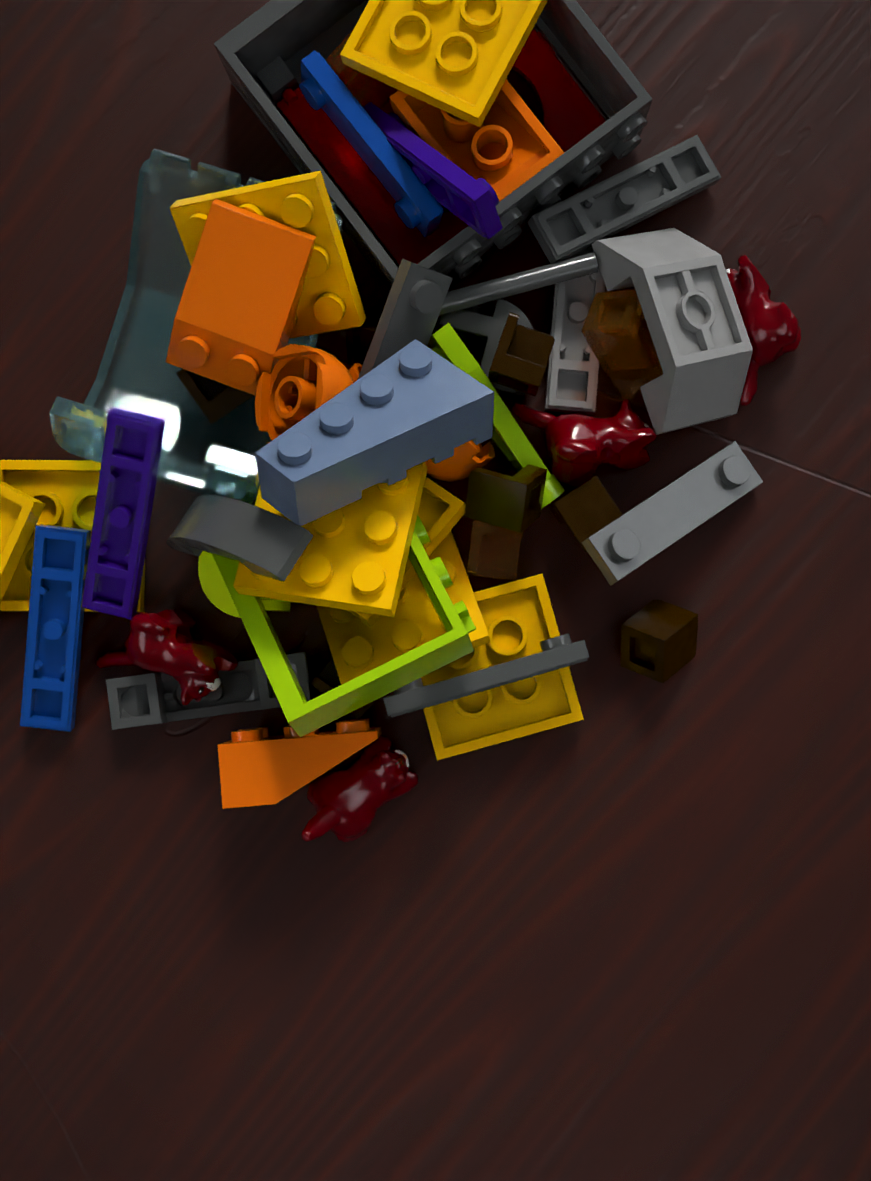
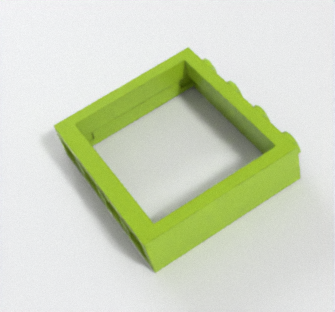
(310, 715)

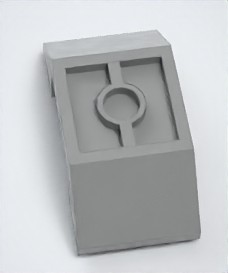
(689, 321)

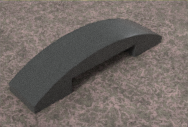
(241, 532)
(156, 696)

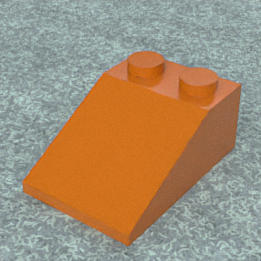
(502, 151)
(239, 297)

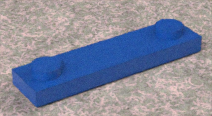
(326, 90)
(54, 627)

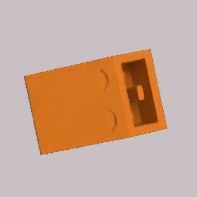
(269, 768)

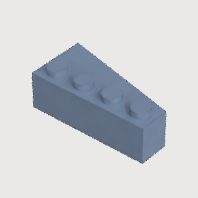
(373, 432)

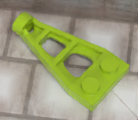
(506, 431)

